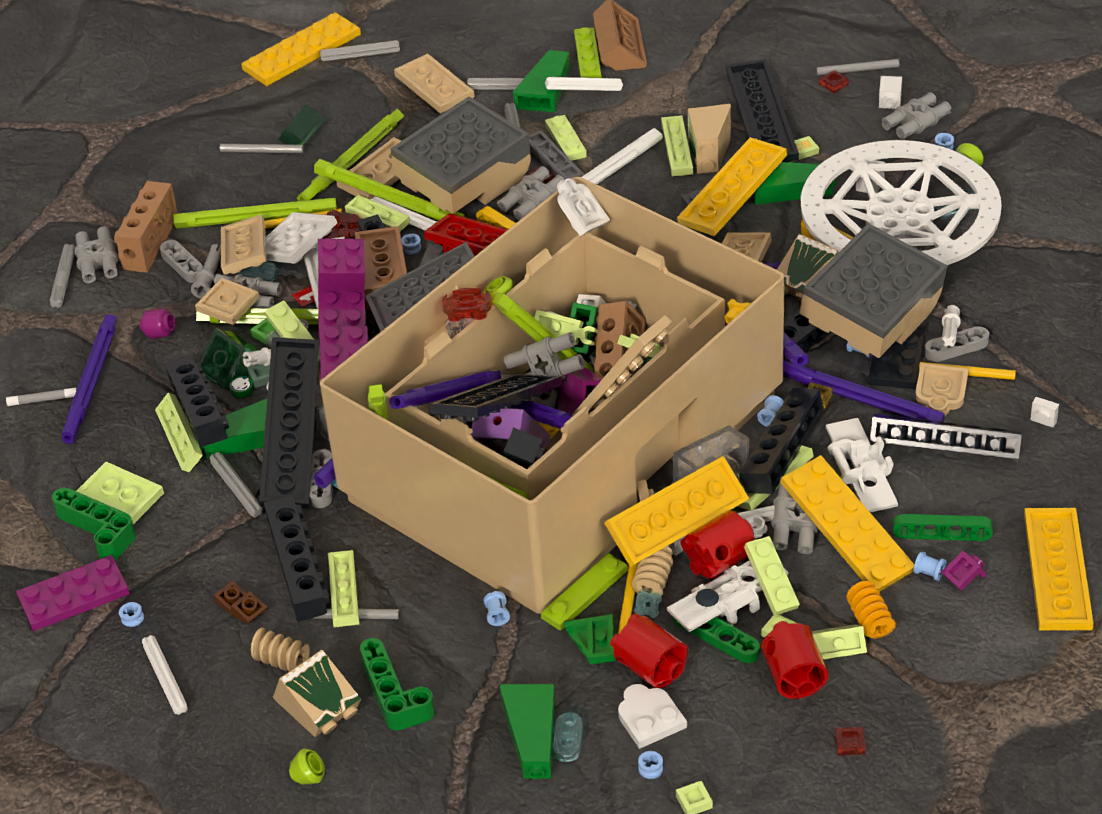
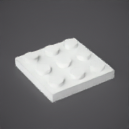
(297, 236)

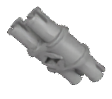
(916, 115)
(529, 193)
(96, 254)
(257, 284)
(547, 351)
(786, 521)

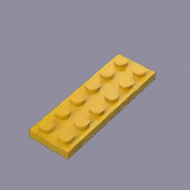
(300, 49)
(732, 186)
(676, 511)
(847, 523)
(1058, 569)

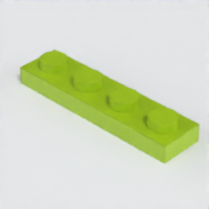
(587, 53)

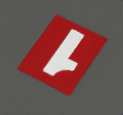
(304, 296)

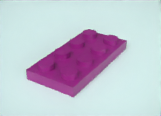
(72, 593)

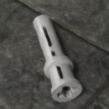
(206, 276)

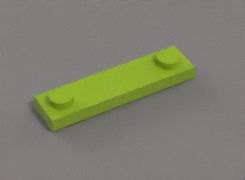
(584, 591)

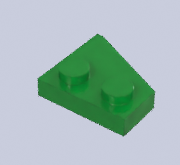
(593, 637)

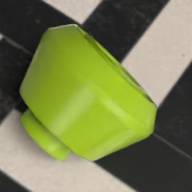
(972, 152)
(499, 285)
(307, 767)

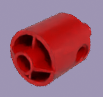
(718, 544)
(649, 651)
(794, 660)

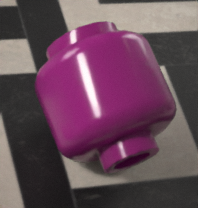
(157, 323)

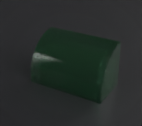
(302, 127)

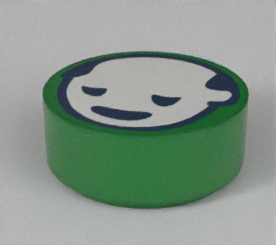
(241, 386)

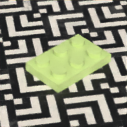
(122, 490)

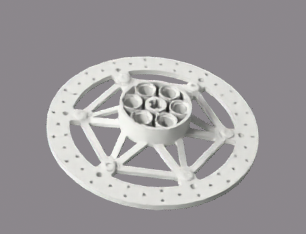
(901, 210)

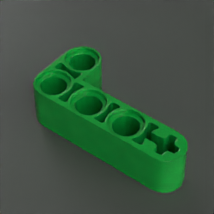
(111, 526)
(398, 707)

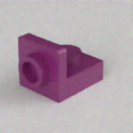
(964, 570)

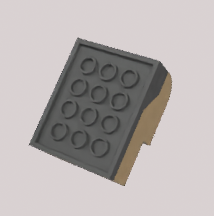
(463, 156)
(874, 291)
(403, 293)

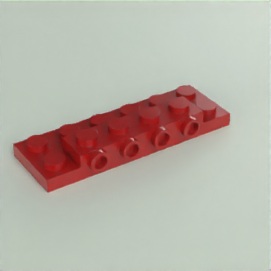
(456, 230)

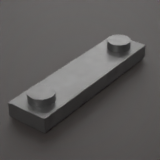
(552, 156)

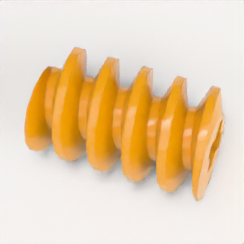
(870, 610)

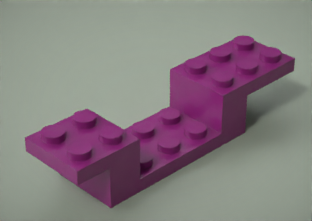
(340, 301)

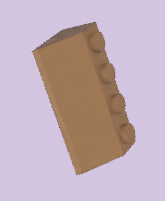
(619, 37)

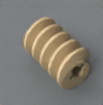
(653, 572)
(278, 651)

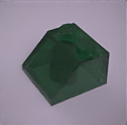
(224, 357)

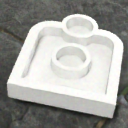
(580, 206)
(649, 715)

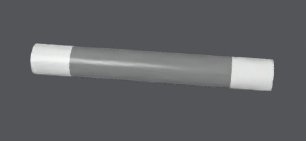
(42, 396)

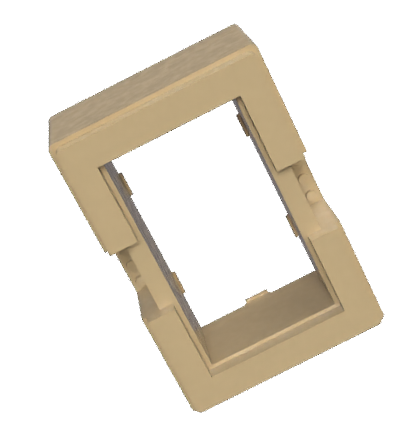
(429, 470)

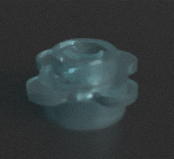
(642, 599)

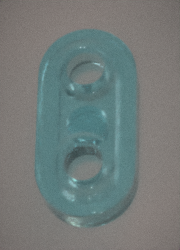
(266, 271)
(568, 734)

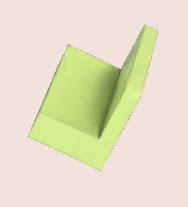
(840, 641)

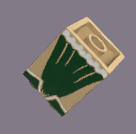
(709, 136)
(803, 263)
(317, 695)

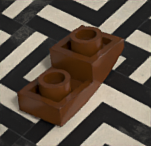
(239, 603)

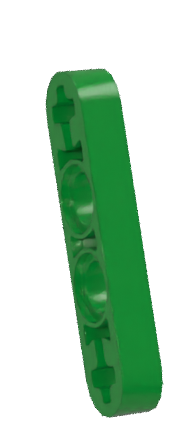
(942, 530)
(731, 647)

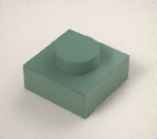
(259, 374)

